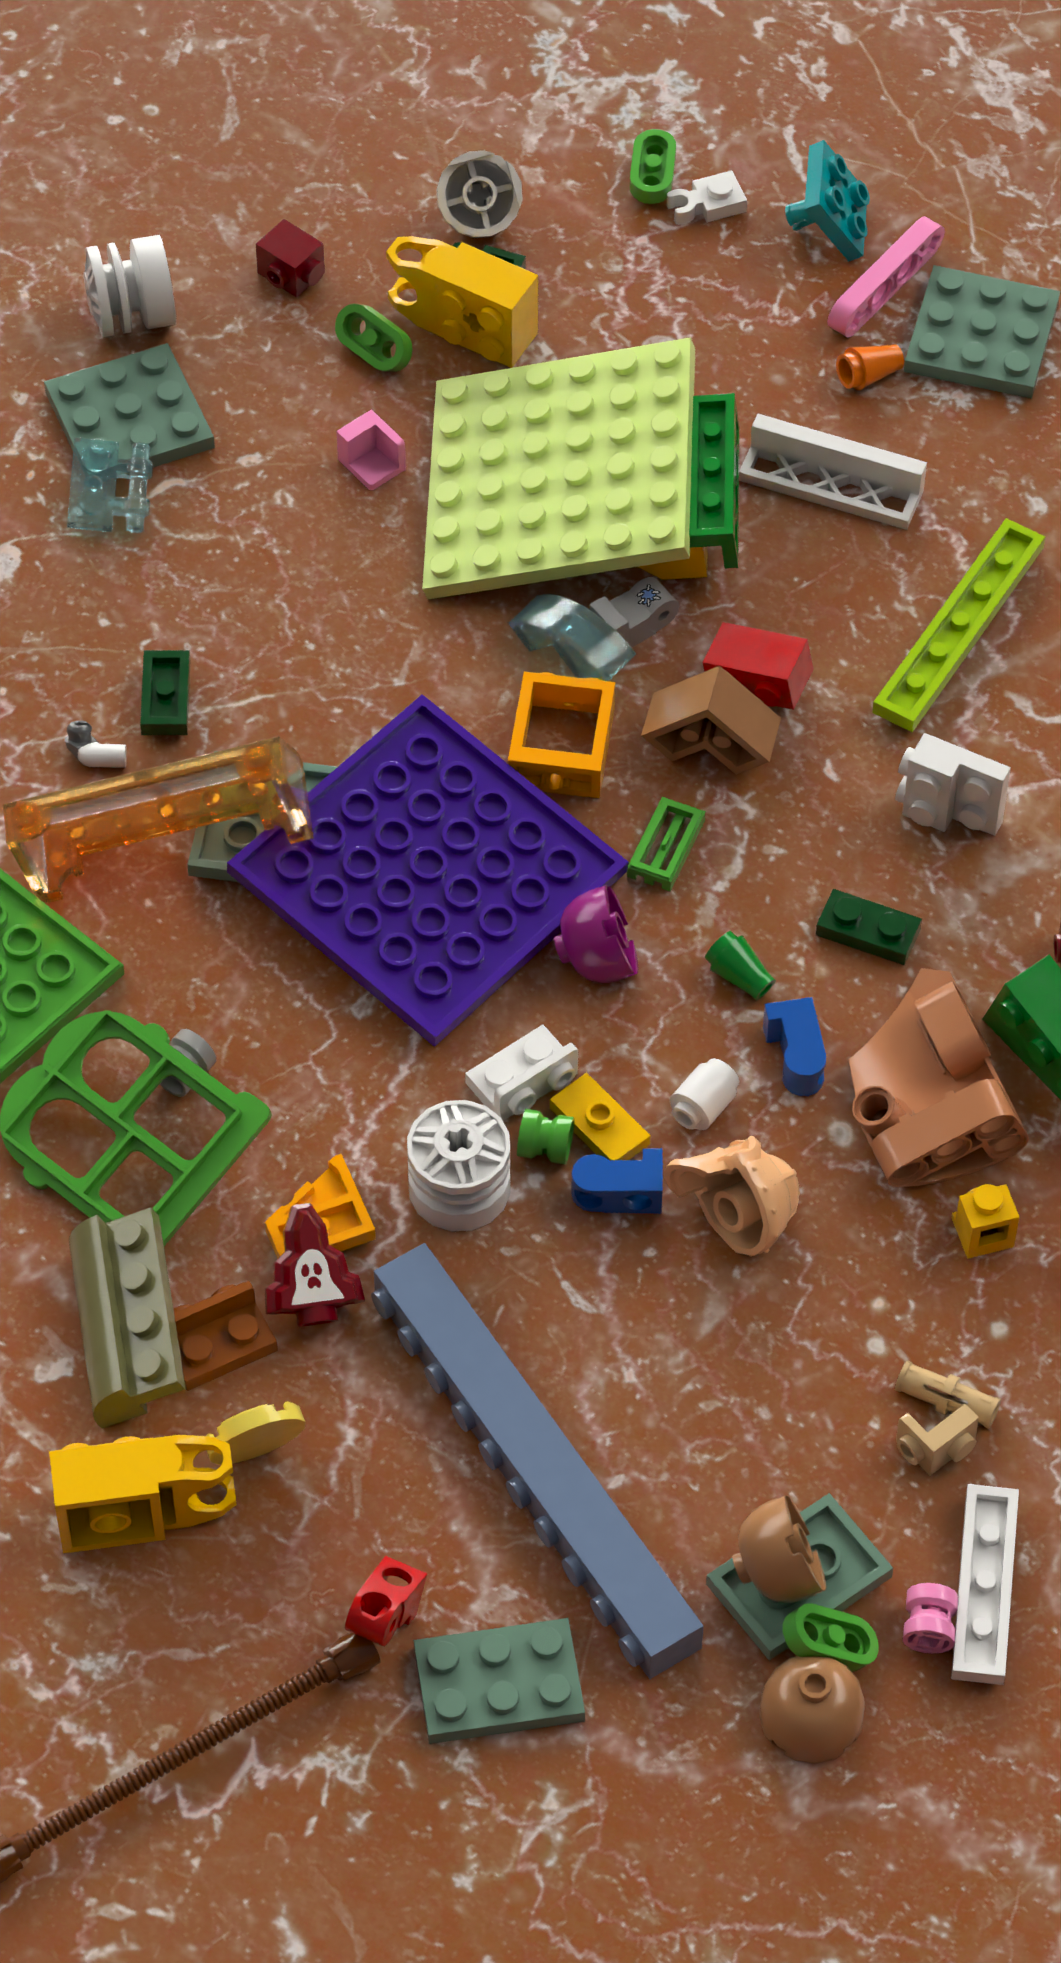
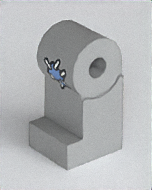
(638, 611)

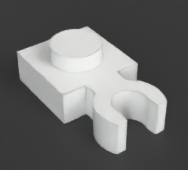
(712, 196)

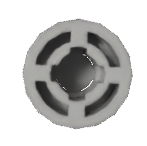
(196, 1050)

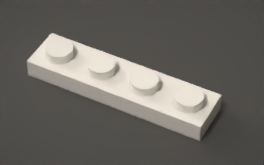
(985, 1584)

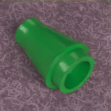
(738, 964)

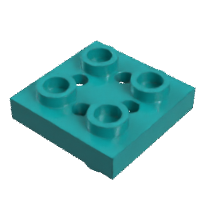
(832, 201)

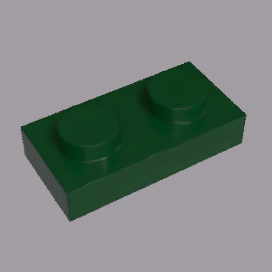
(165, 692)
(868, 926)

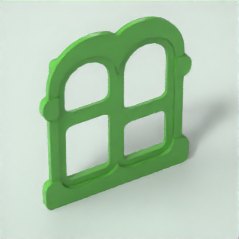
(62, 1079)

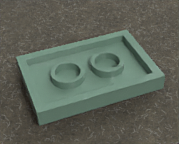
(848, 1562)
(499, 1680)

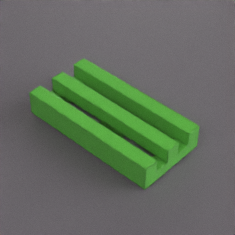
(654, 872)

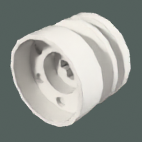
(130, 286)
(459, 1165)

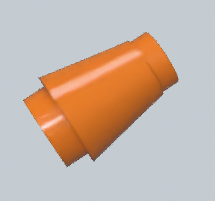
(868, 364)

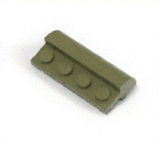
(125, 1315)

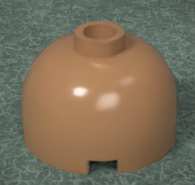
(778, 1553)
(812, 1708)

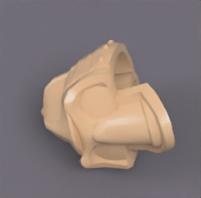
(741, 1192)

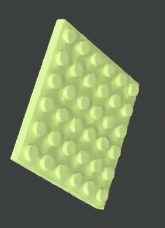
(560, 469)

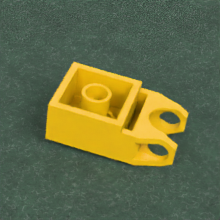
(467, 297)
(135, 1489)

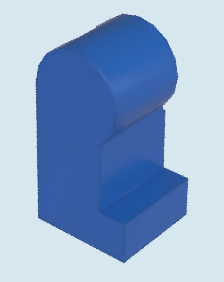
(801, 1043)
(619, 1184)

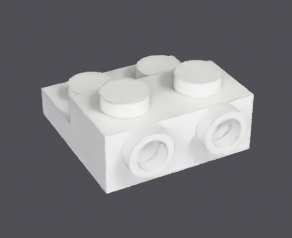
(951, 784)

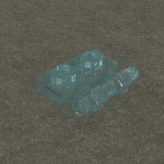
(94, 484)

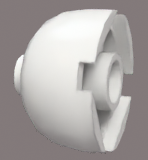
(479, 194)

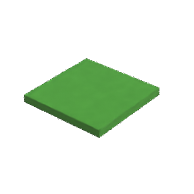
(45, 973)

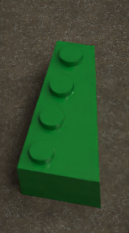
(1029, 1020)

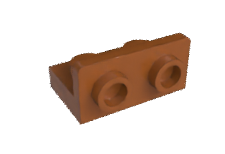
(221, 1334)

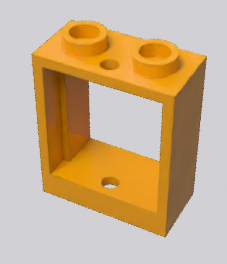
(577, 772)

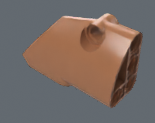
(938, 1087)

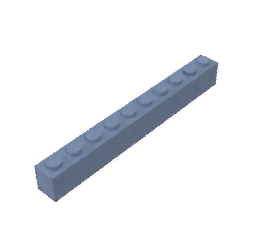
(538, 1462)

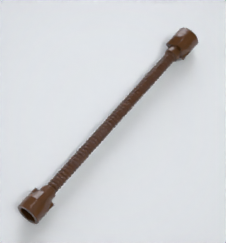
(342, 1660)

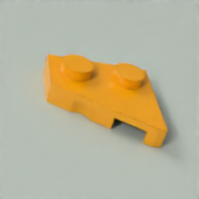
(337, 1204)

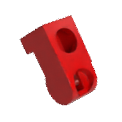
(384, 1607)

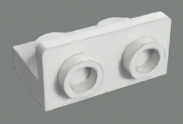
(523, 1073)

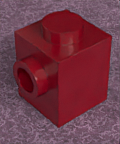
(290, 258)

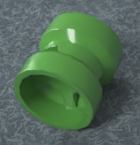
(543, 1136)

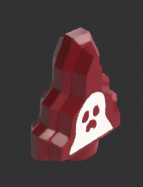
(310, 1274)

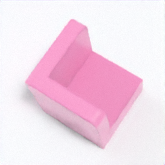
(371, 450)

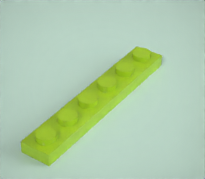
(958, 625)

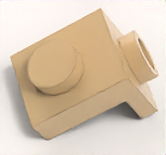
(945, 1442)

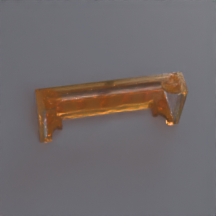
(59, 827)

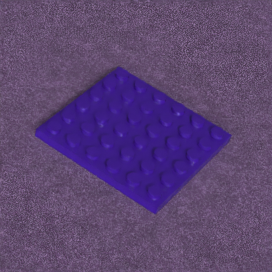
(428, 869)

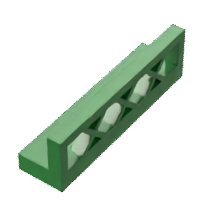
(715, 475)

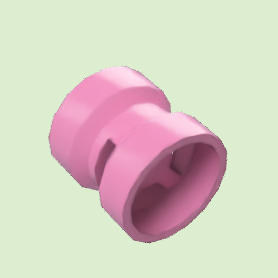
(930, 1618)

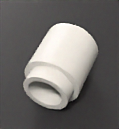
(704, 1094)

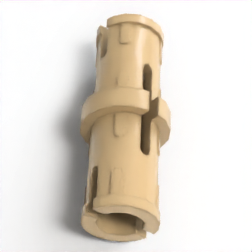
(915, 1382)

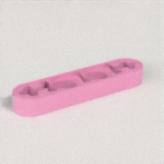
(886, 276)

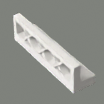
(837, 464)

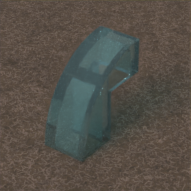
(576, 633)

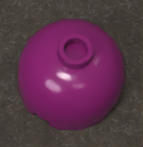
(596, 937)

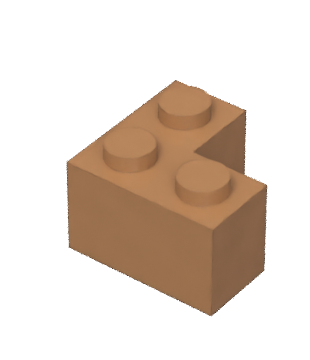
(713, 715)

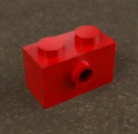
(763, 661)

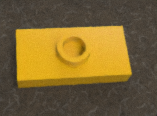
(600, 1120)

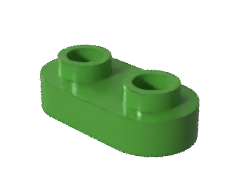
(652, 166)
(377, 339)
(830, 1633)

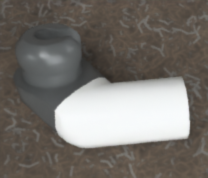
(88, 749)

